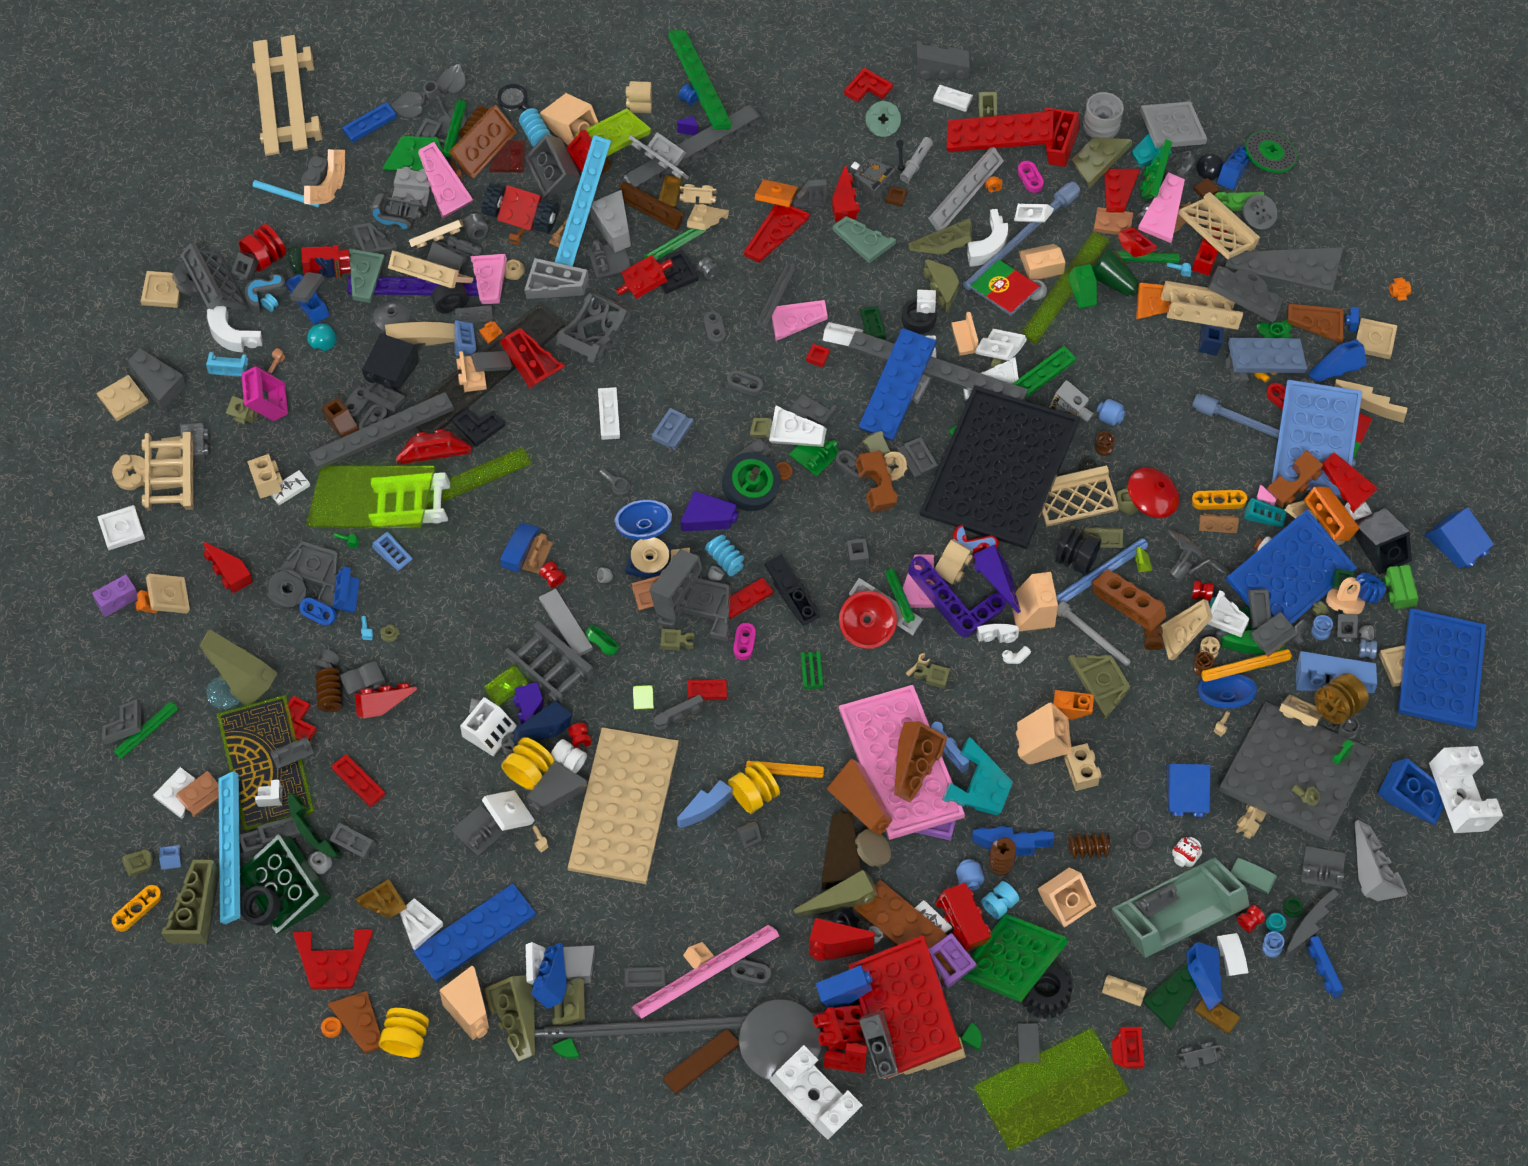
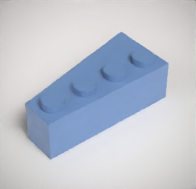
(1317, 670)

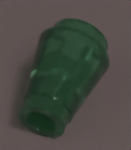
(294, 257)

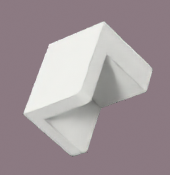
(270, 795)

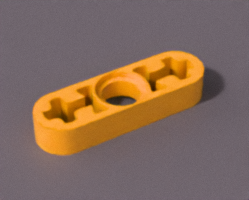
(1204, 495)
(151, 902)

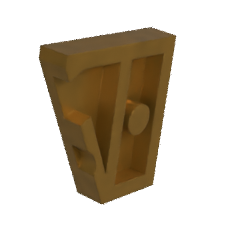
(382, 900)

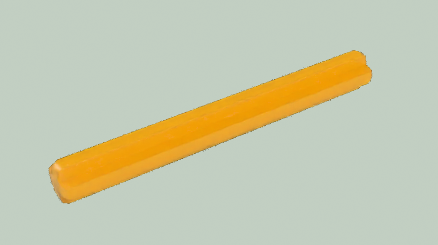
(1245, 665)

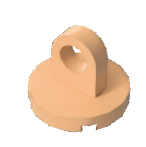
(1346, 599)

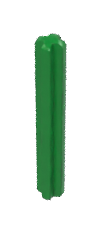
(454, 127)
(674, 243)
(1151, 257)
(900, 596)
(150, 726)

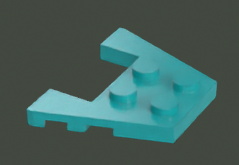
(988, 785)

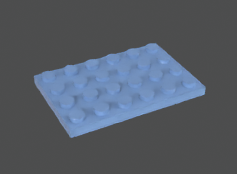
(1317, 421)

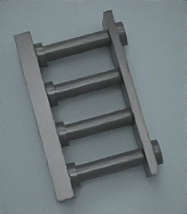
(554, 646)

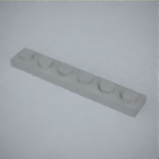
(966, 189)

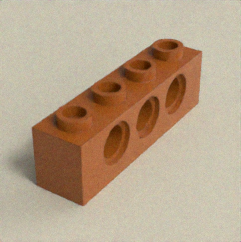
(1129, 599)

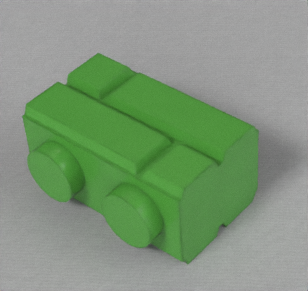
(1401, 587)

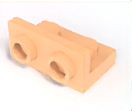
(470, 378)

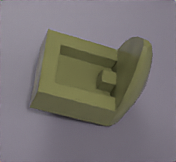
(1124, 502)
(138, 862)

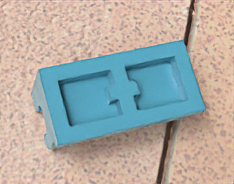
(226, 366)

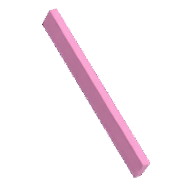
(705, 971)

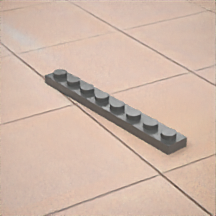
(381, 431)

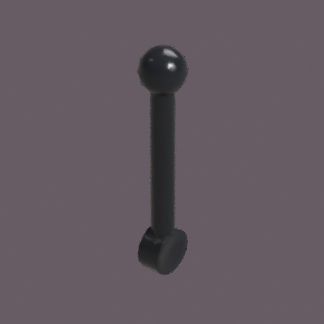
(900, 143)

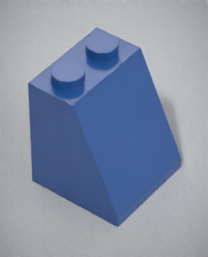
(1460, 538)
(1188, 789)

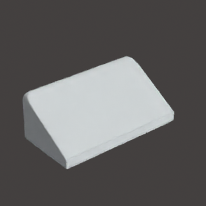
(1033, 212)
(839, 333)

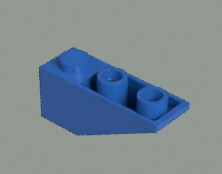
(1234, 168)
(1344, 358)
(1205, 970)
(551, 979)

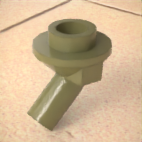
(1310, 796)

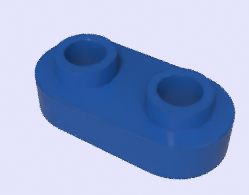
(319, 611)

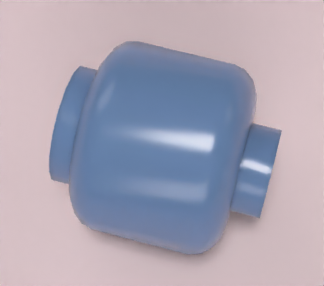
(1111, 412)
(971, 874)

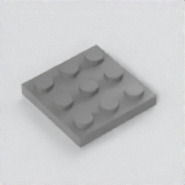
(1173, 122)

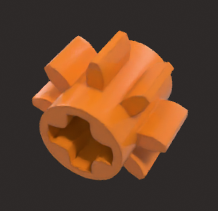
(1400, 289)

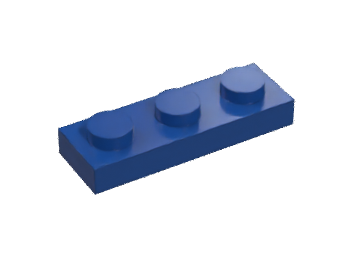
(369, 122)
(1324, 967)

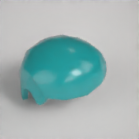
(321, 337)

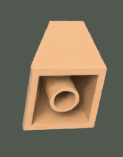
(568, 117)
(1037, 603)
(1043, 735)
(465, 1003)

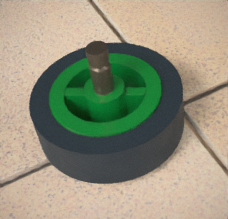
(751, 481)

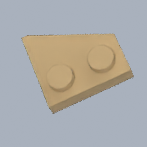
(703, 216)

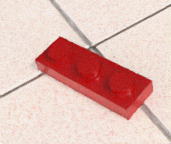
(749, 597)
(358, 780)

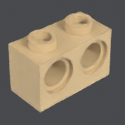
(264, 475)
(1079, 767)

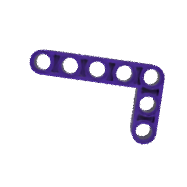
(952, 601)

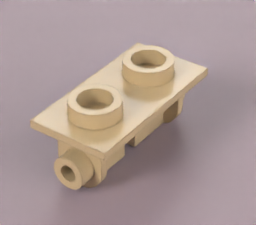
(705, 194)
(1247, 823)
(1124, 990)

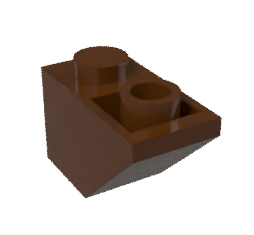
(339, 418)

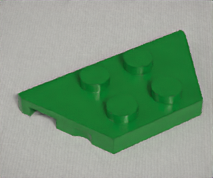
(406, 153)
(1154, 172)

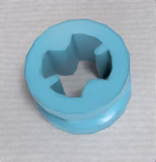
(269, 302)

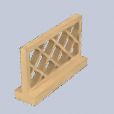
(1223, 219)
(426, 270)
(1076, 480)

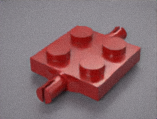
(644, 276)

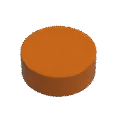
(331, 1027)

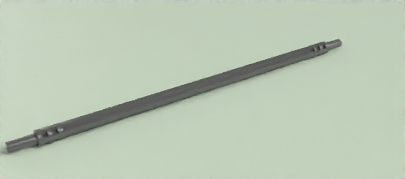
(642, 1027)

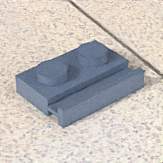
(672, 429)

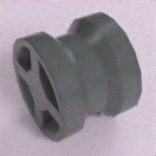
(708, 267)
(507, 742)

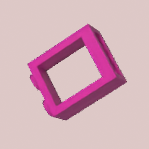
(257, 380)

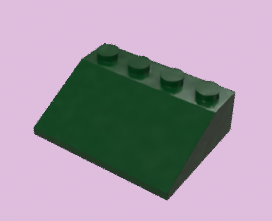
(289, 874)

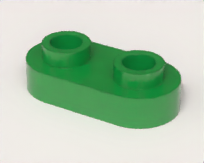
(602, 639)

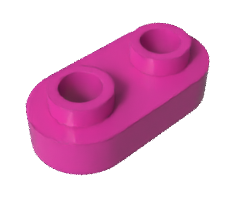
(1031, 177)
(742, 642)

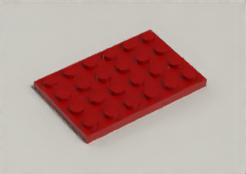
(912, 1003)

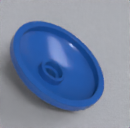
(643, 519)
(1228, 691)

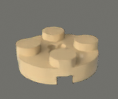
(121, 469)

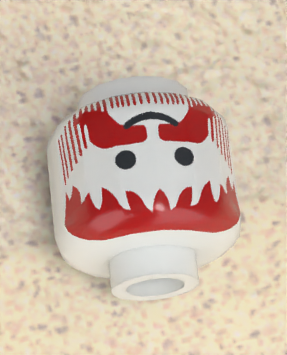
(1187, 852)

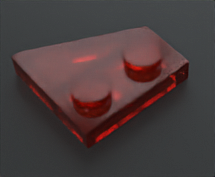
(510, 158)

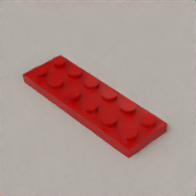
(1000, 131)

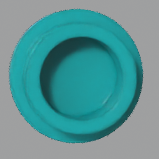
(1276, 922)

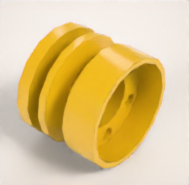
(527, 763)
(754, 787)
(404, 1032)

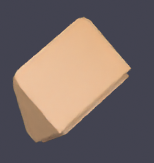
(698, 954)

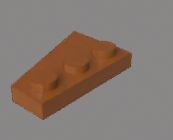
(1318, 320)
(359, 1020)

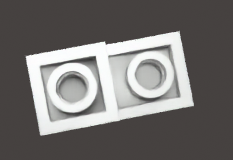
(1004, 632)
(1233, 954)

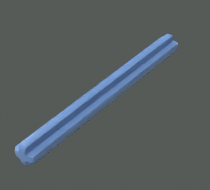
(1111, 564)

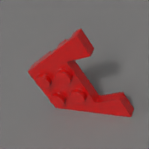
(332, 967)

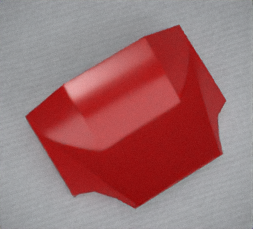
(1135, 242)
(1128, 1048)

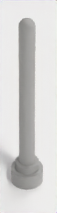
(1065, 611)

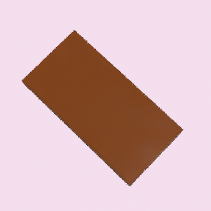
(483, 141)

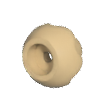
(514, 274)

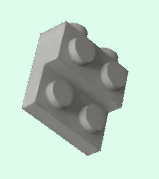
(412, 185)

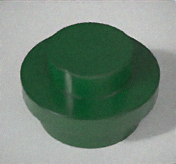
(1293, 907)

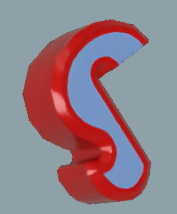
(975, 544)

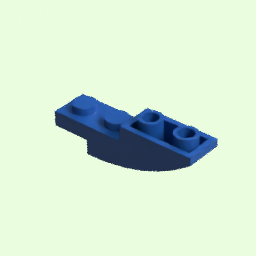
(1024, 841)

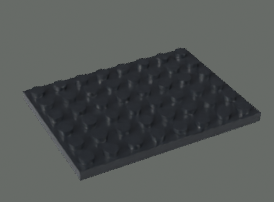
(1000, 467)

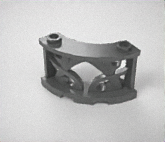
(577, 341)

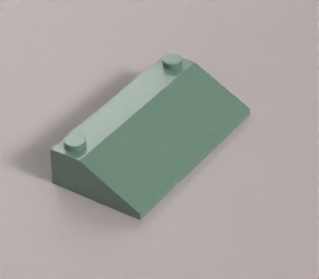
(1206, 897)

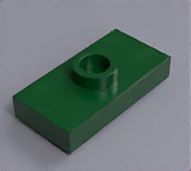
(872, 322)

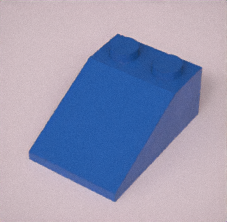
(1412, 791)

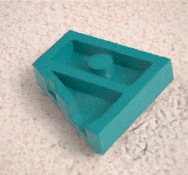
(1145, 151)

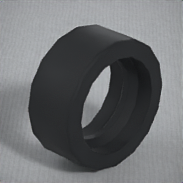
(449, 305)
(917, 327)
(272, 911)

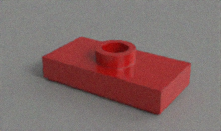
(708, 689)

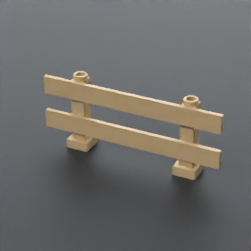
(290, 64)

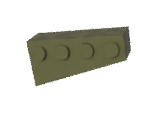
(193, 910)

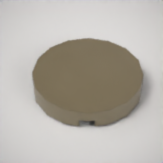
(873, 848)

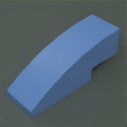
(705, 804)

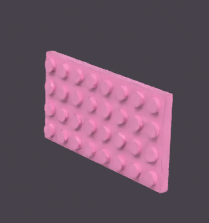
(874, 732)

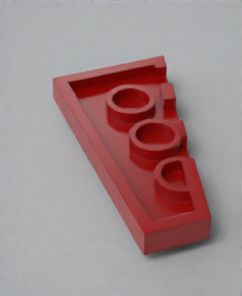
(775, 230)

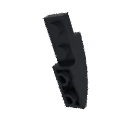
(791, 591)

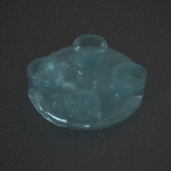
(219, 694)

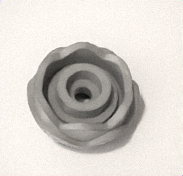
(1041, 293)
(323, 866)

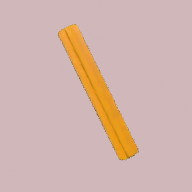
(792, 769)

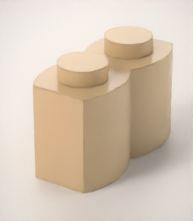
(639, 97)
(953, 561)

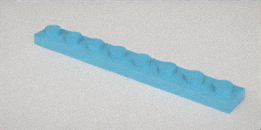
(582, 201)
(229, 848)

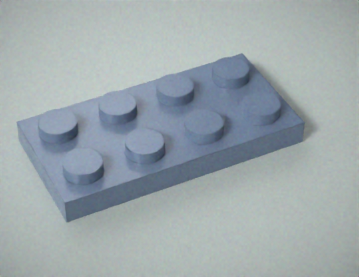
(1267, 355)

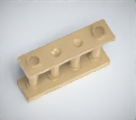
(1200, 305)
(184, 480)

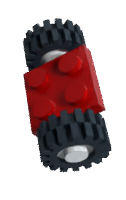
(519, 208)

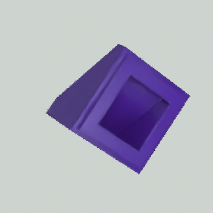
(687, 126)

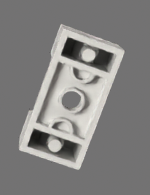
(1453, 774)
(801, 1076)

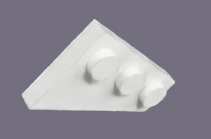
(795, 430)

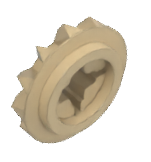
(898, 459)

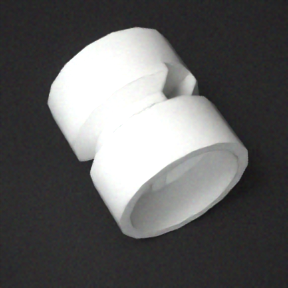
(568, 757)

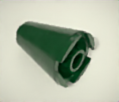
(1115, 273)

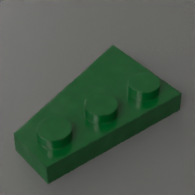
(1171, 997)

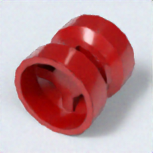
(552, 574)
(1202, 590)
(578, 733)
(1251, 918)

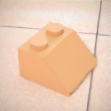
(1043, 261)
(1067, 896)

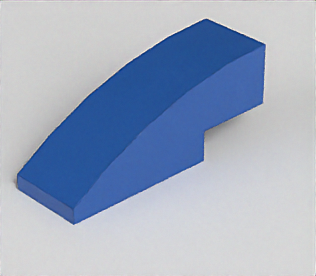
(315, 308)
(518, 547)

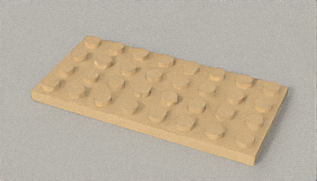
(623, 805)

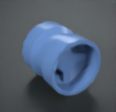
(1322, 627)
(1273, 940)

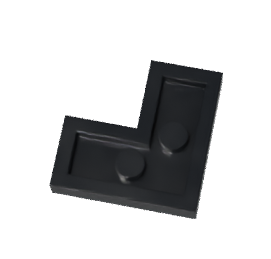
(681, 274)
(477, 430)

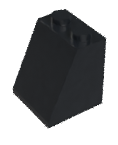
(390, 362)
(1384, 540)

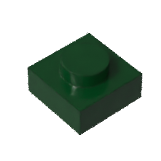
(1339, 576)

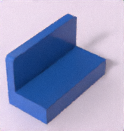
(345, 591)

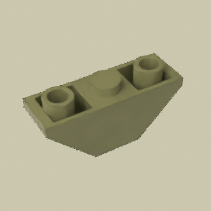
(942, 280)

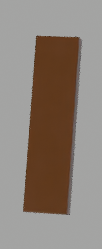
(651, 206)
(701, 1061)

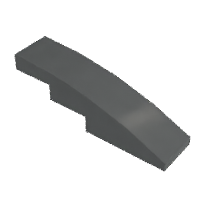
(255, 841)
(1309, 926)

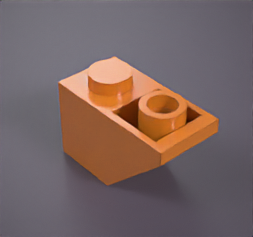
(1073, 704)

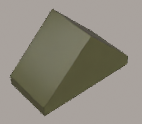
(987, 104)

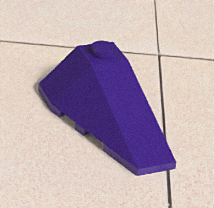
(998, 574)

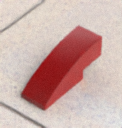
(1206, 256)

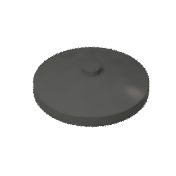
(775, 1034)

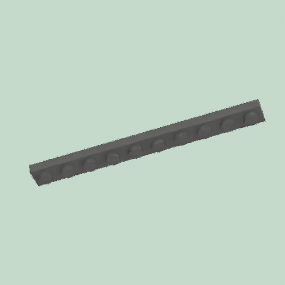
(938, 368)

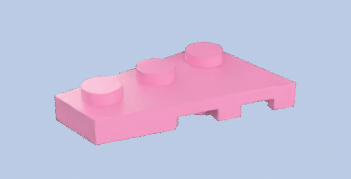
(489, 276)
(796, 317)
(914, 594)

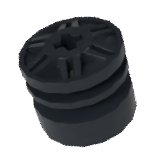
(1078, 550)

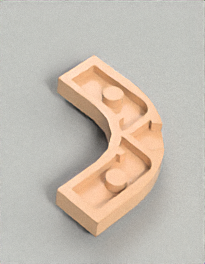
(335, 175)

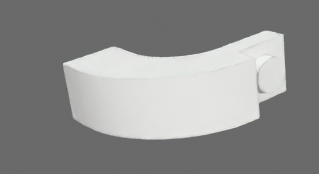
(982, 251)
(227, 336)

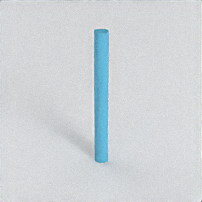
(279, 191)

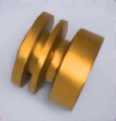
(1341, 698)

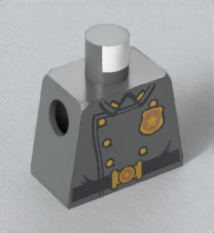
(872, 177)

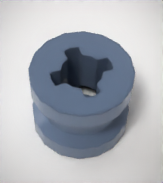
(1367, 649)

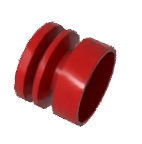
(264, 246)

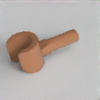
(279, 357)

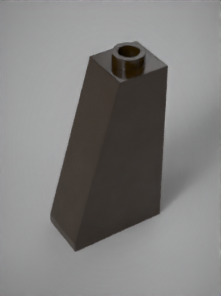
(841, 851)

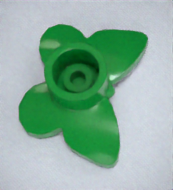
(1276, 330)

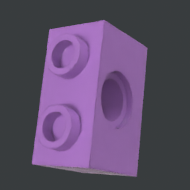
(115, 595)

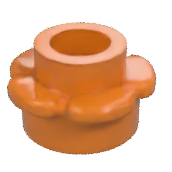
(993, 182)

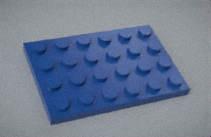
(1293, 568)
(1442, 669)

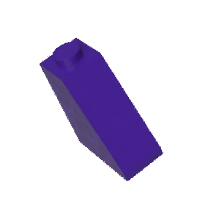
(708, 514)

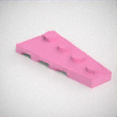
(445, 184)
(1163, 211)

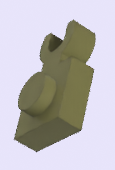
(672, 640)
(935, 675)

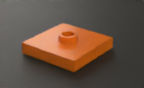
(776, 193)

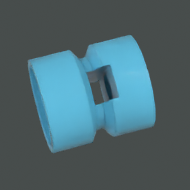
(1002, 898)

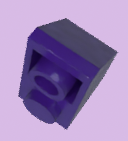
(529, 701)

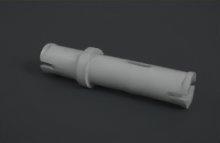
(913, 164)

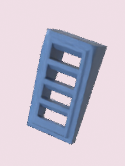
(464, 339)
(377, 546)

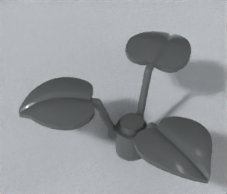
(411, 103)
(1183, 566)

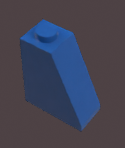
(845, 987)

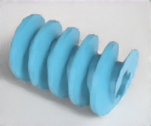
(533, 126)
(725, 555)

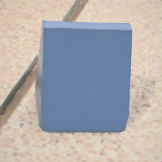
(170, 857)

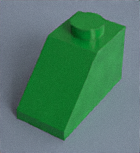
(1084, 286)

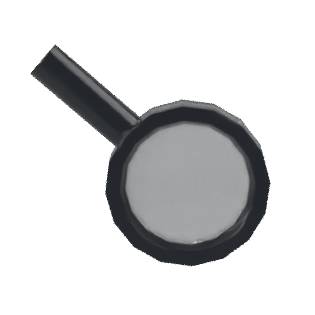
(513, 97)

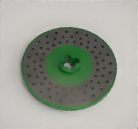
(1271, 151)

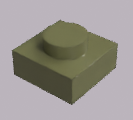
(761, 428)

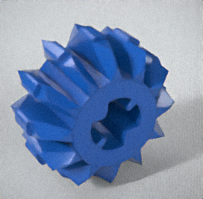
(1371, 588)

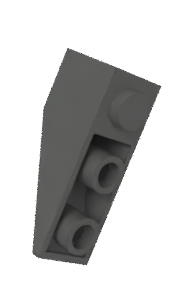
(879, 1043)

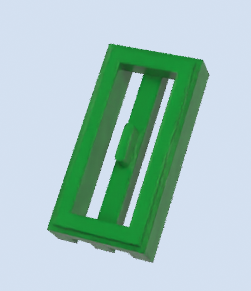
(815, 655)

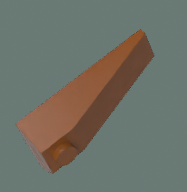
(917, 752)

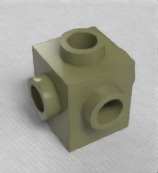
(240, 411)

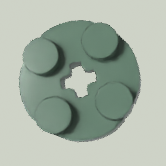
(890, 126)

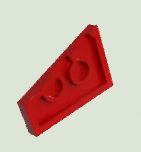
(1118, 188)
(1350, 482)

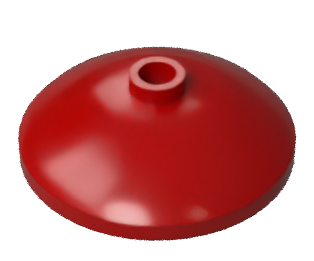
(1153, 492)
(881, 624)

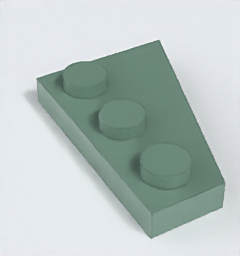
(863, 240)
(364, 273)

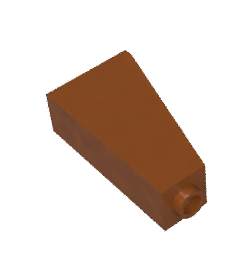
(859, 795)

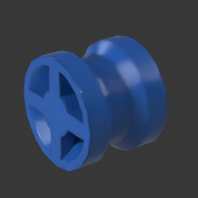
(688, 94)

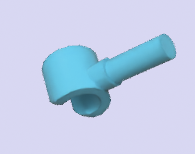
(1185, 268)
(367, 634)

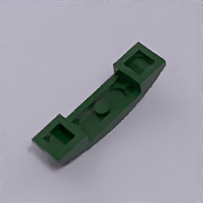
(297, 809)

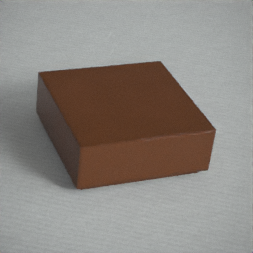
(1205, 187)
(896, 196)

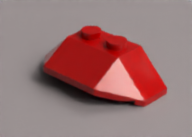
(432, 446)

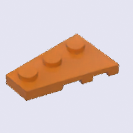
(1149, 300)

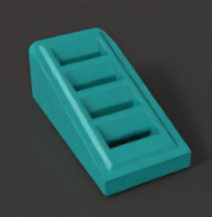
(1257, 517)

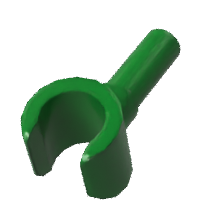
(352, 541)

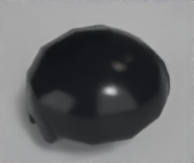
(1209, 166)
(845, 917)

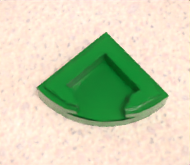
(1344, 753)
(972, 1037)
(566, 1049)

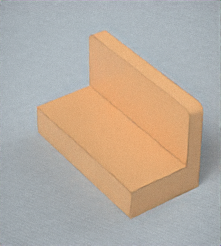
(965, 335)

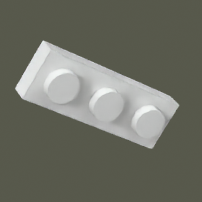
(608, 413)

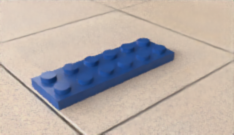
(897, 384)
(474, 932)

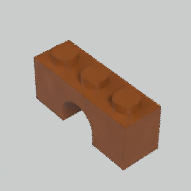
(873, 466)
(1307, 468)

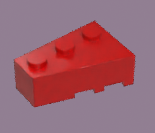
(1065, 133)
(529, 358)
(964, 915)

